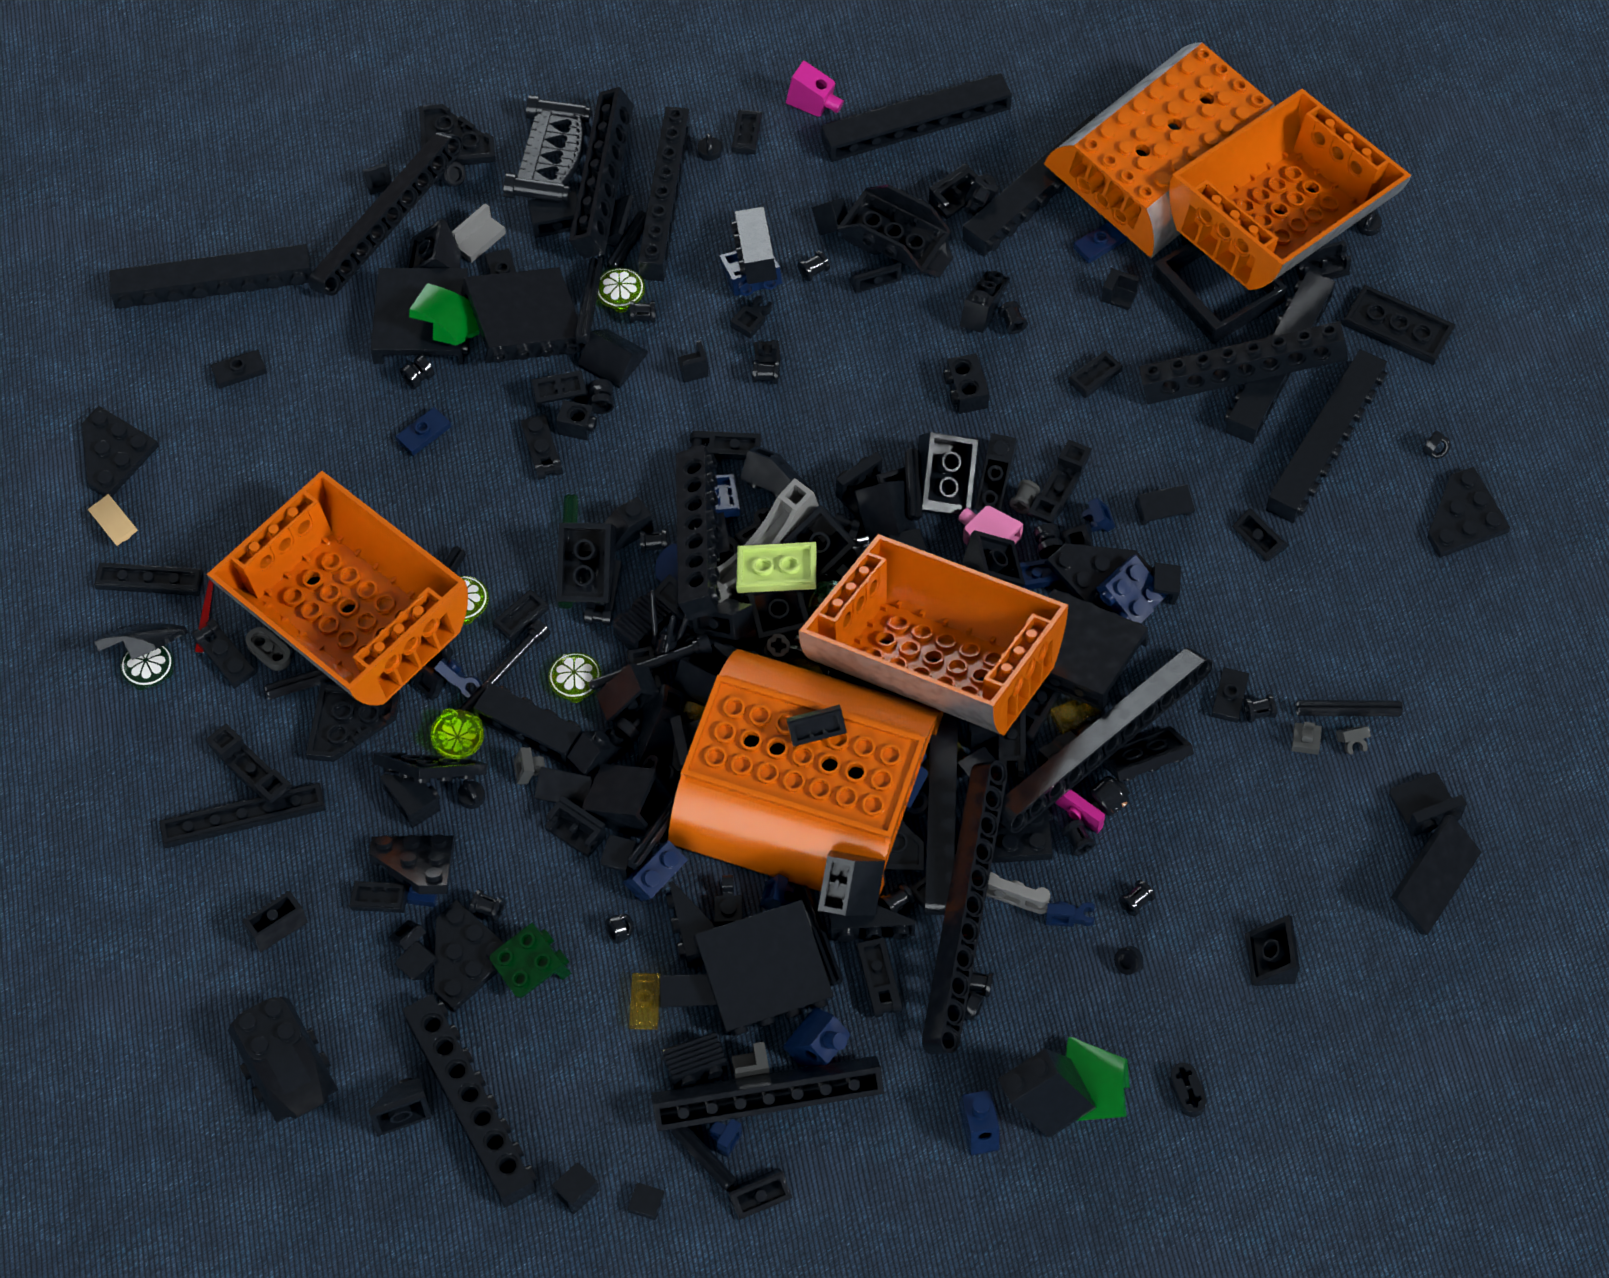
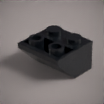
(851, 884)

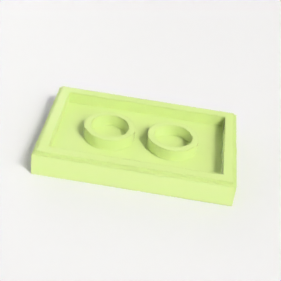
(776, 567)

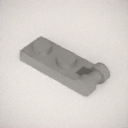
(1018, 894)

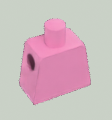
(991, 522)

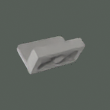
(478, 233)

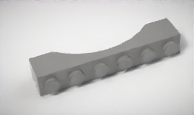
(787, 513)

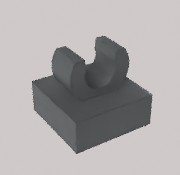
(1352, 735)
(1306, 738)
(526, 765)

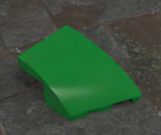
(449, 313)
(1103, 1076)

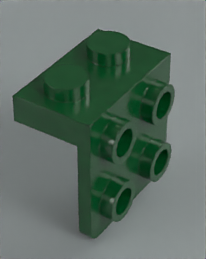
(529, 960)

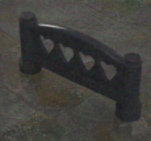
(545, 116)

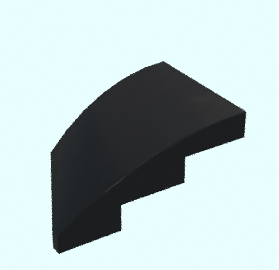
(142, 638)

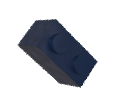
(655, 871)

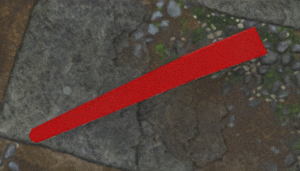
(205, 611)

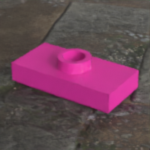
(1081, 809)

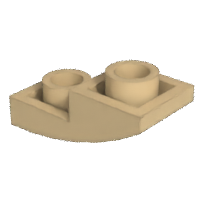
(112, 520)

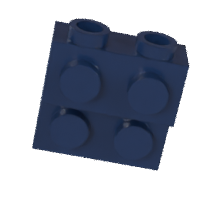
(738, 282)
(1130, 591)

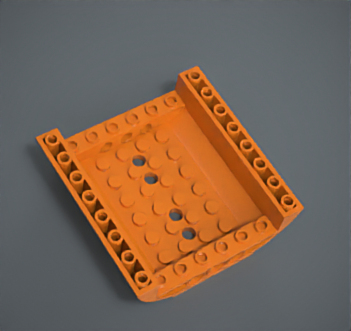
(785, 808)

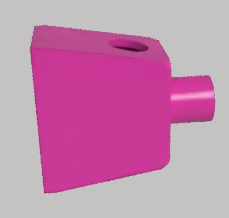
(812, 91)

